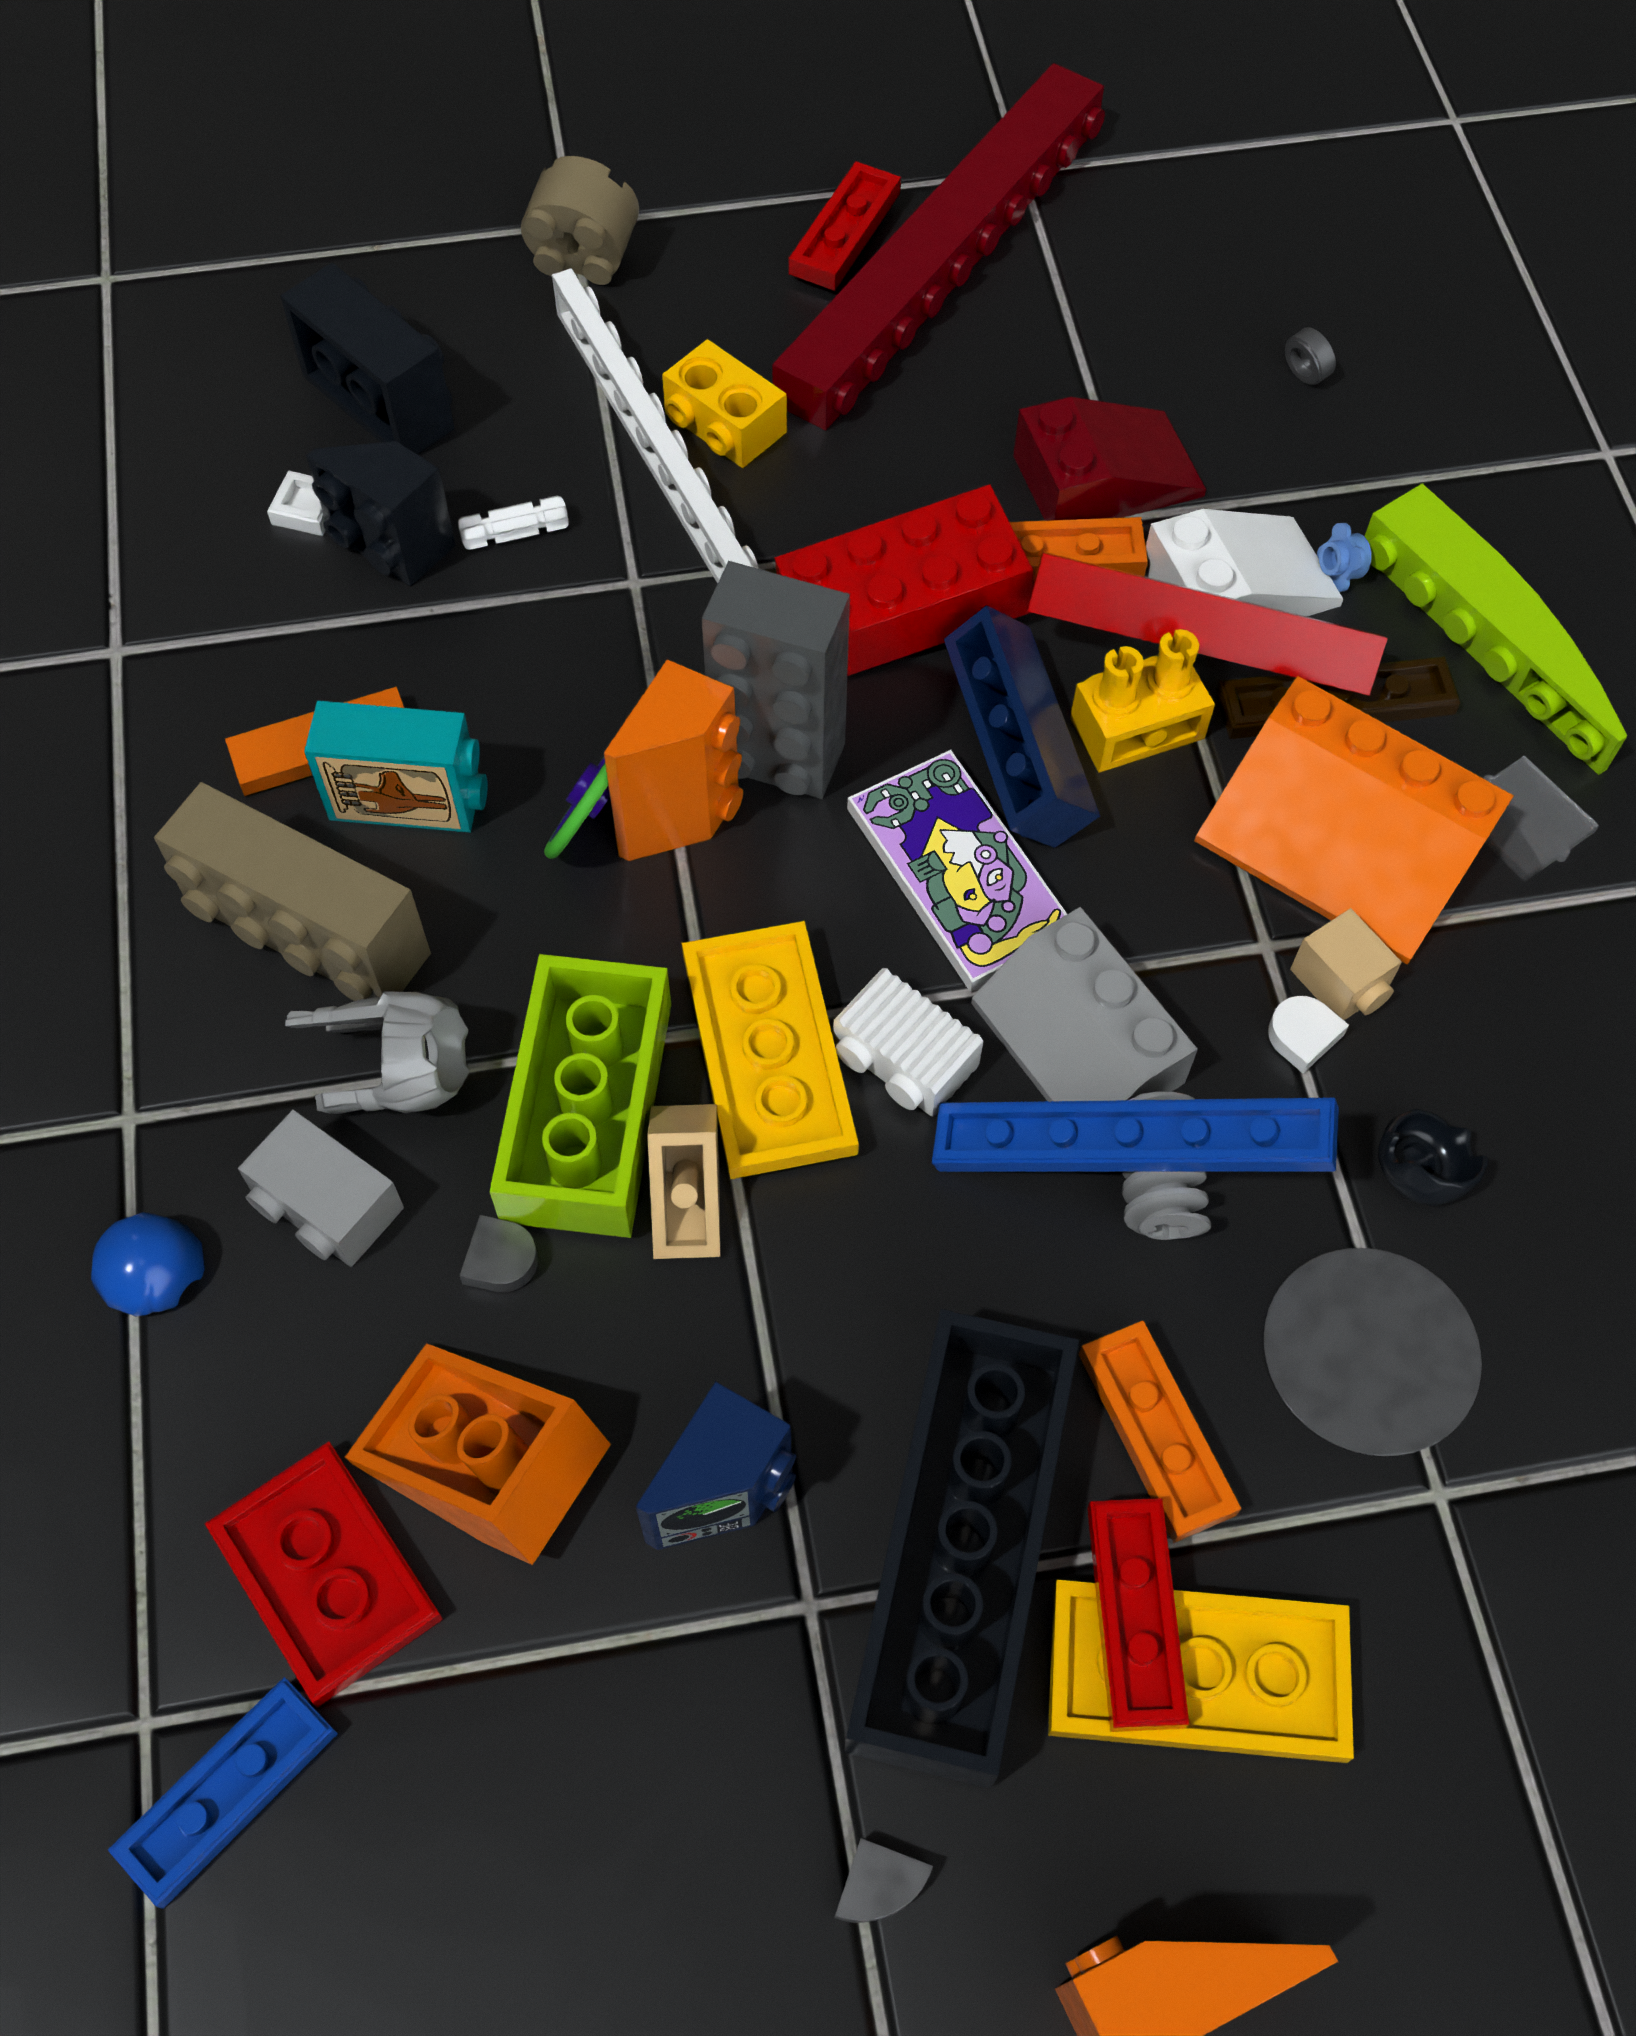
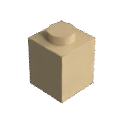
(1346, 966)

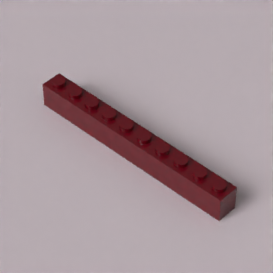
(937, 247)

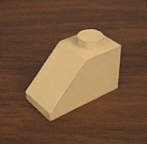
(684, 1181)

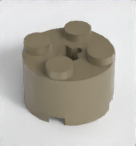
(579, 219)

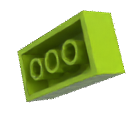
(582, 1096)

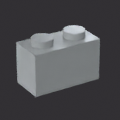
(320, 1189)

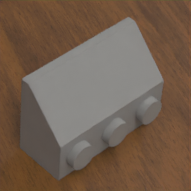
(1083, 1018)

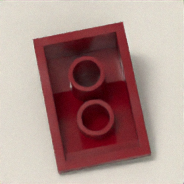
(1102, 460)

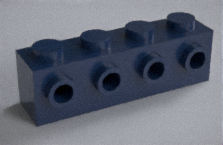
(1021, 728)

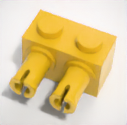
(1142, 704)

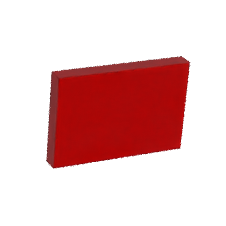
(323, 1573)

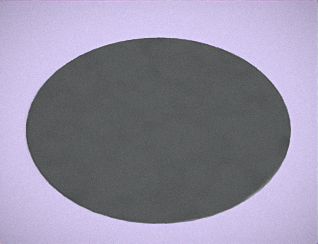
(1372, 1352)

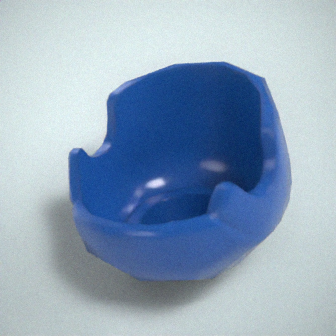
(146, 1263)

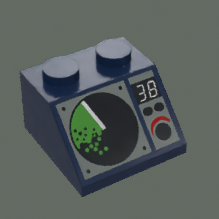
(718, 1473)

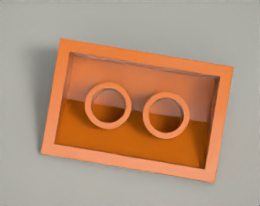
(674, 764)

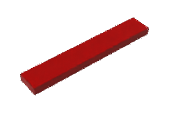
(1222, 625)

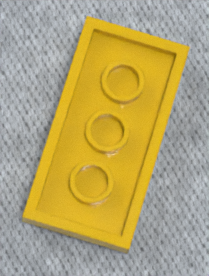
(769, 1050)
(1254, 1674)

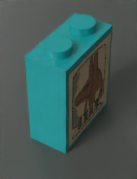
(395, 766)

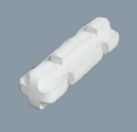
(513, 522)

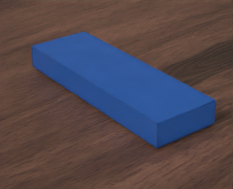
(222, 1793)

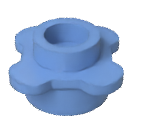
(1344, 556)

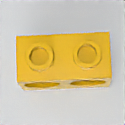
(724, 403)

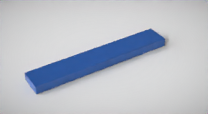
(1138, 1136)

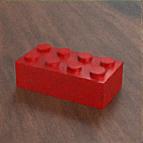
(919, 574)

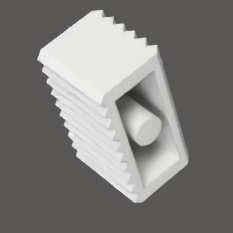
(906, 1043)

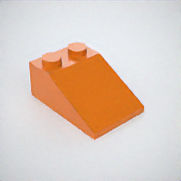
(482, 1450)
(1180, 1985)

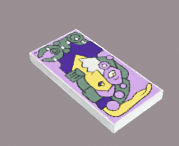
(956, 865)

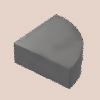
(880, 1883)

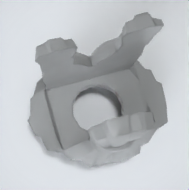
(407, 1076)

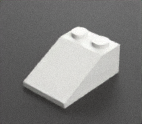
(1241, 558)

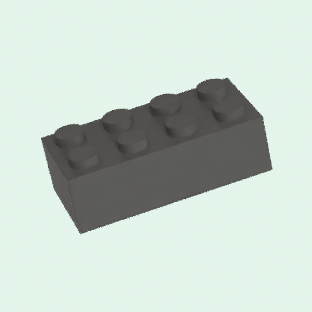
(788, 666)

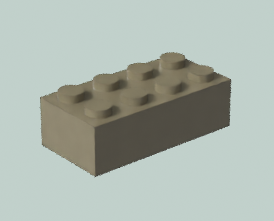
(293, 895)

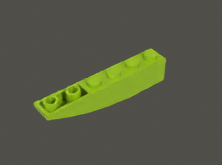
(1495, 619)

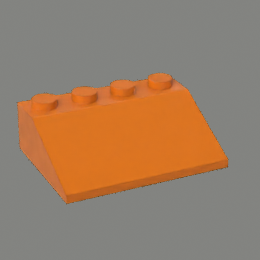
(1352, 817)

